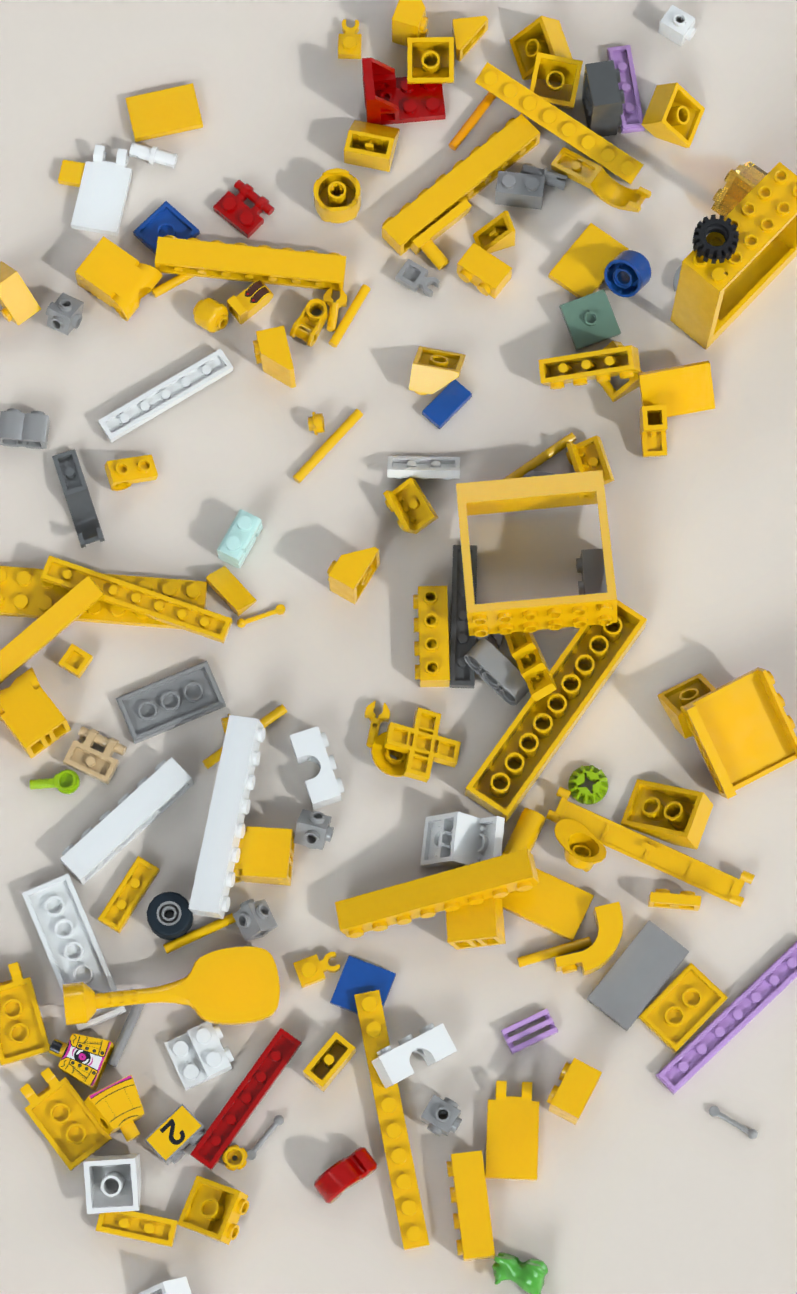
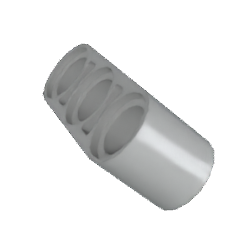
(497, 671)

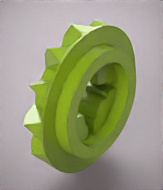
(582, 794)

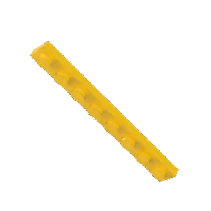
(559, 123)
(140, 600)

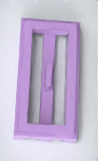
(509, 1040)

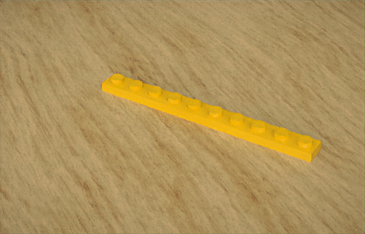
(392, 1126)

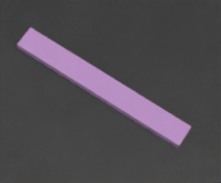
(730, 1021)

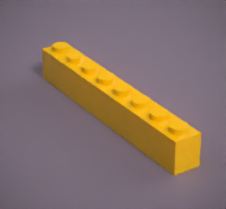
(461, 183)
(250, 263)
(437, 893)

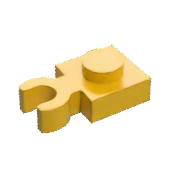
(350, 42)
(312, 970)

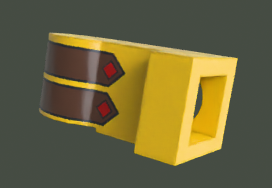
(249, 301)

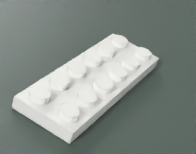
(70, 941)

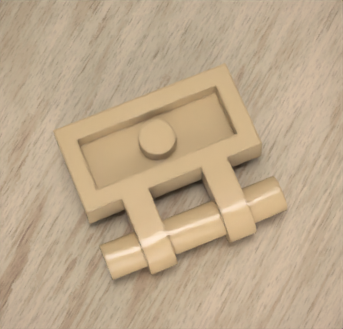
(90, 761)

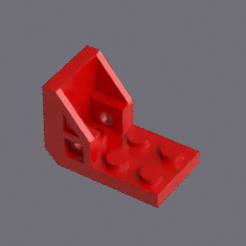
(394, 100)

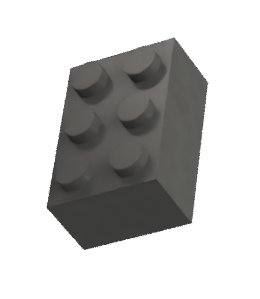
(602, 98)

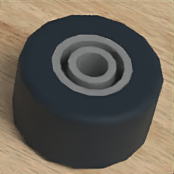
(172, 924)

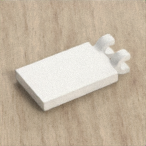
(102, 193)

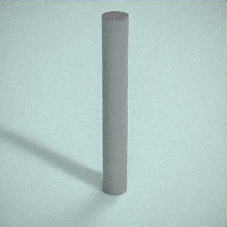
(125, 1034)

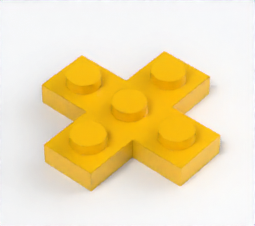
(422, 744)

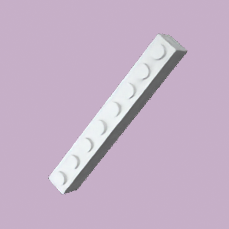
(226, 817)

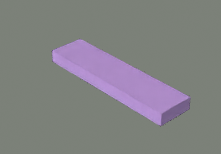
(632, 110)

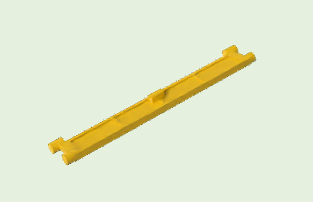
(653, 852)

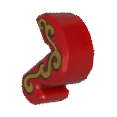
(345, 1174)

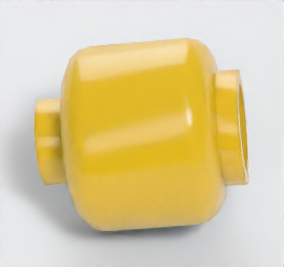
(210, 315)

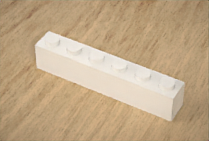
(126, 820)

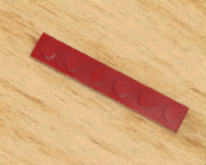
(246, 1099)

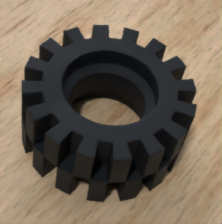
(715, 252)

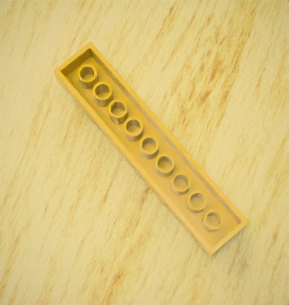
(546, 723)

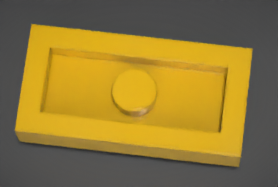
(664, 899)

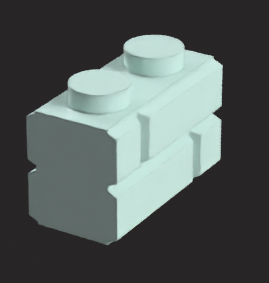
(239, 538)

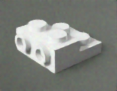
(199, 1054)

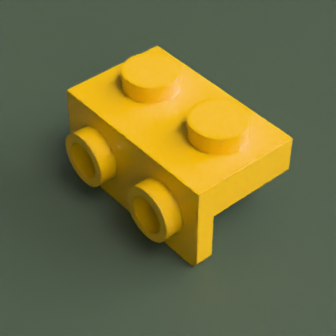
(589, 456)
(410, 506)

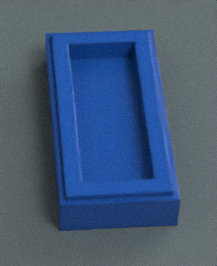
(447, 404)

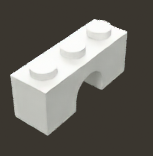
(310, 746)
(432, 1045)

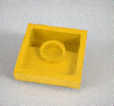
(213, 1210)

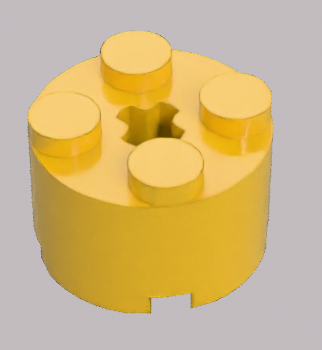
(337, 196)

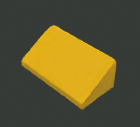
(230, 590)

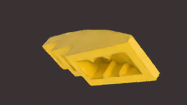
(531, 664)

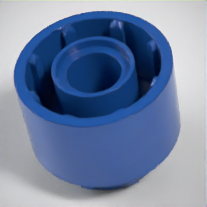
(627, 273)

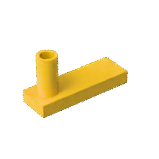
(424, 241)

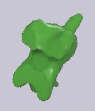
(527, 1274)

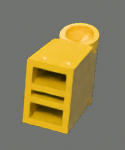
(116, 277)
(31, 714)
(266, 856)
(476, 925)

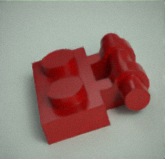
(238, 213)

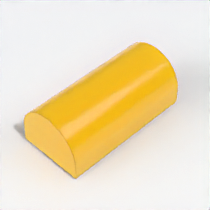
(525, 831)

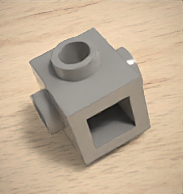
(65, 314)
(313, 829)
(254, 919)
(434, 1109)

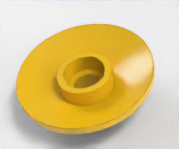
(382, 758)

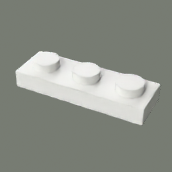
(423, 467)

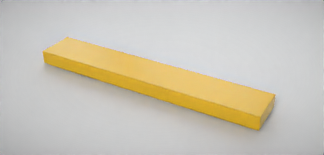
(48, 626)

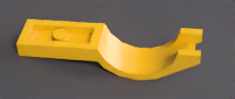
(601, 184)

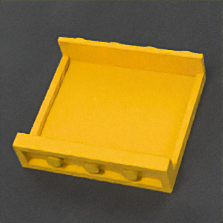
(742, 730)

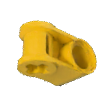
(308, 326)

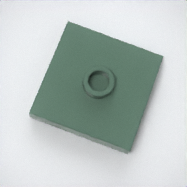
(590, 319)

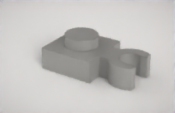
(415, 276)

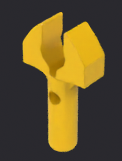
(334, 307)
(375, 722)

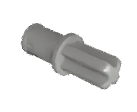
(551, 178)

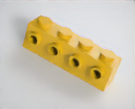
(588, 366)
(433, 636)

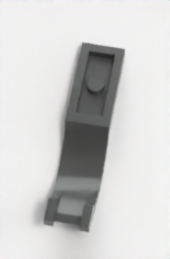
(78, 497)

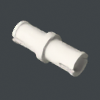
(153, 155)

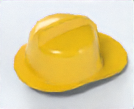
(579, 844)

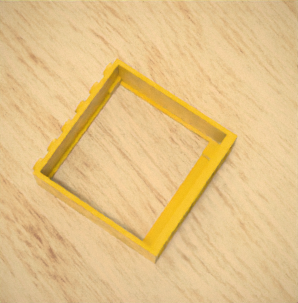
(717, 293)
(533, 494)

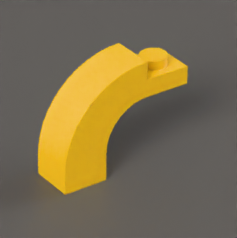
(609, 932)

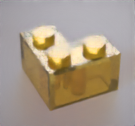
(738, 185)

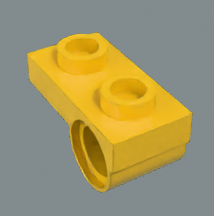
(126, 471)

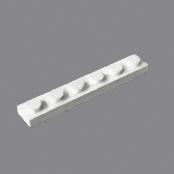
(165, 395)

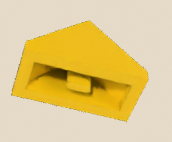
(467, 33)
(496, 234)

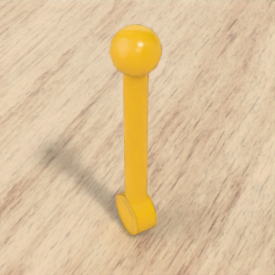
(280, 609)

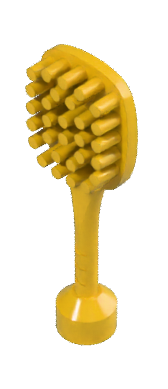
(222, 988)

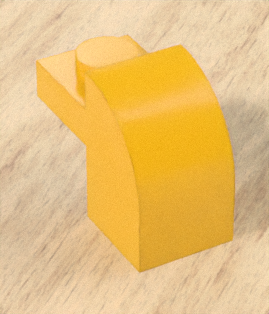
(653, 430)

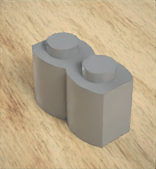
(24, 429)

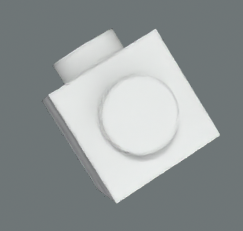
(677, 25)

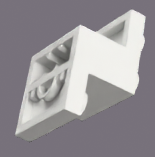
(460, 839)

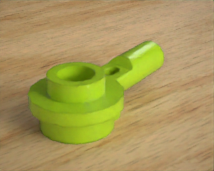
(65, 781)

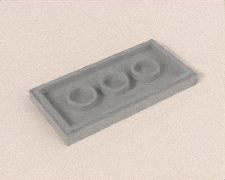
(170, 702)
(637, 975)

